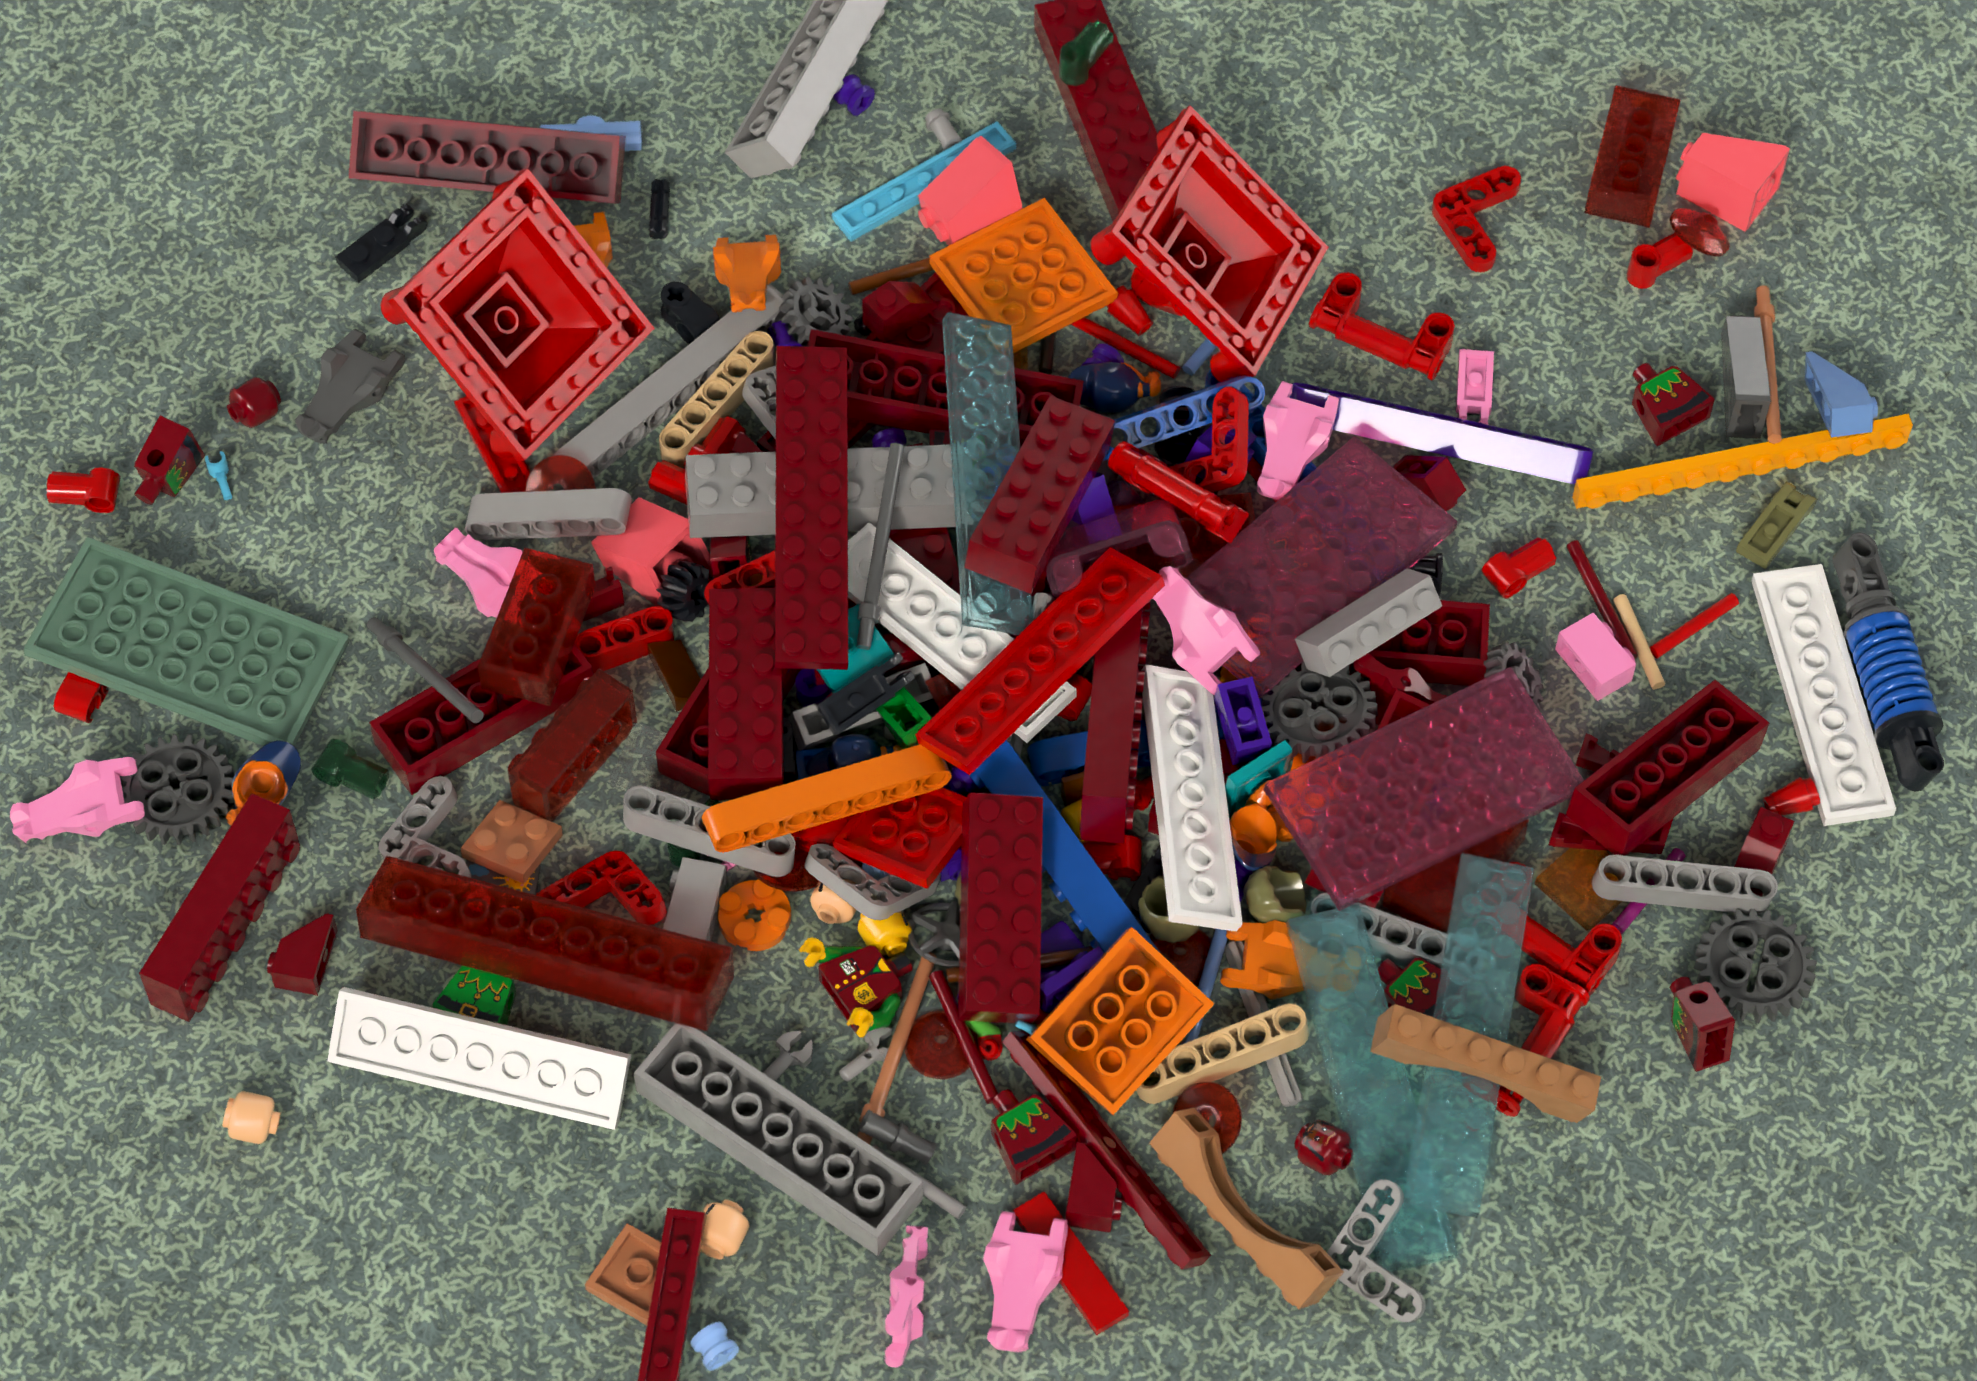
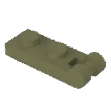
(1775, 525)

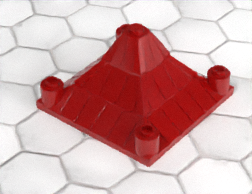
(1213, 245)
(520, 315)

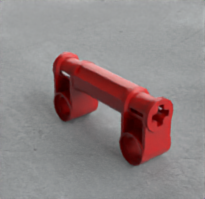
(1337, 315)
(1155, 476)
(1581, 965)
(1553, 1023)

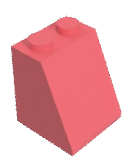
(1731, 176)
(970, 193)
(648, 546)

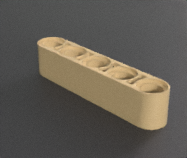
(719, 385)
(1233, 1039)

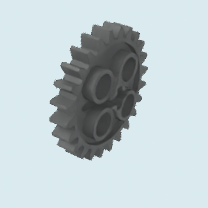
(1313, 703)
(184, 815)
(1789, 973)

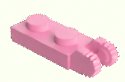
(1474, 383)

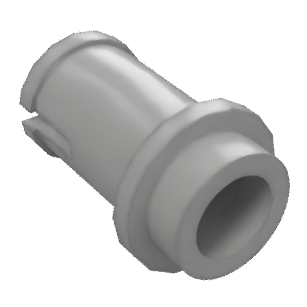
(939, 123)

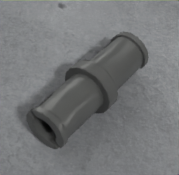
(897, 1137)

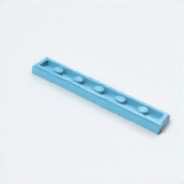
(903, 191)

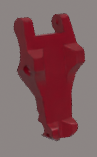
(1386, 681)

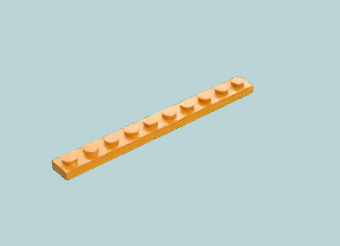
(1737, 462)

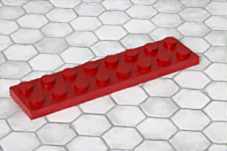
(1039, 661)

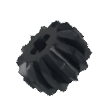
(684, 590)

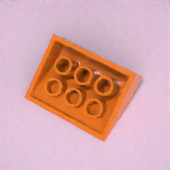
(1120, 1021)

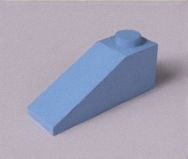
(1839, 398)

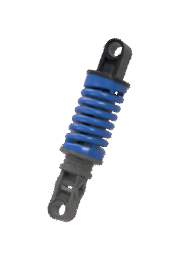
(1888, 665)

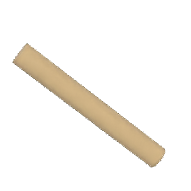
(1639, 641)

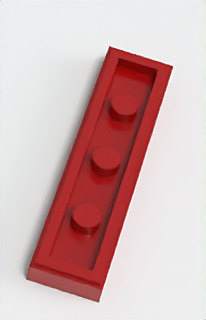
(506, 472)
(1080, 1274)

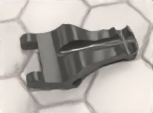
(347, 384)

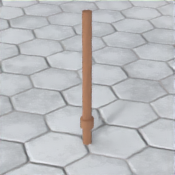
(1766, 312)
(898, 1042)

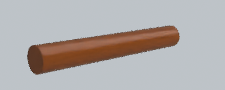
(895, 274)

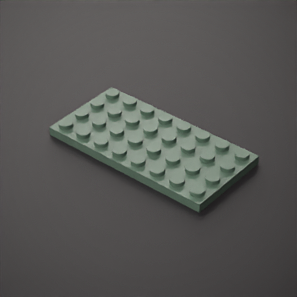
(186, 645)

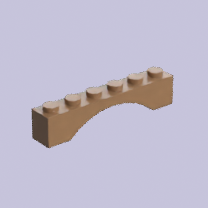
(1436, 1043)
(1195, 1155)

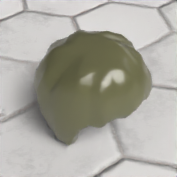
(1275, 895)
(1155, 914)

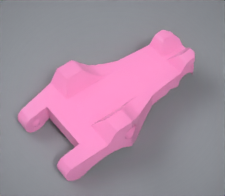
(1293, 438)
(483, 568)
(1201, 630)
(82, 805)
(1022, 1275)
(907, 1291)

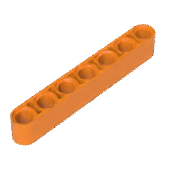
(824, 798)

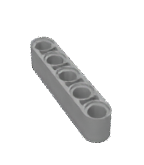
(548, 514)
(690, 831)
(1669, 892)
(1384, 926)

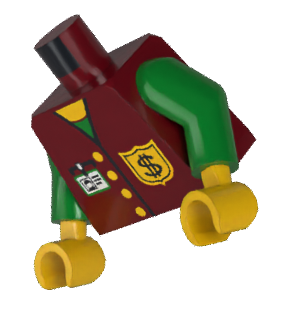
(859, 982)

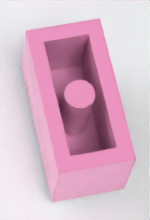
(1596, 656)

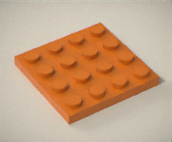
(1024, 274)

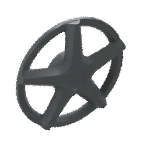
(945, 935)

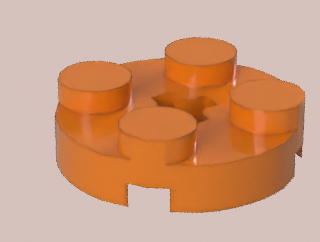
(747, 932)

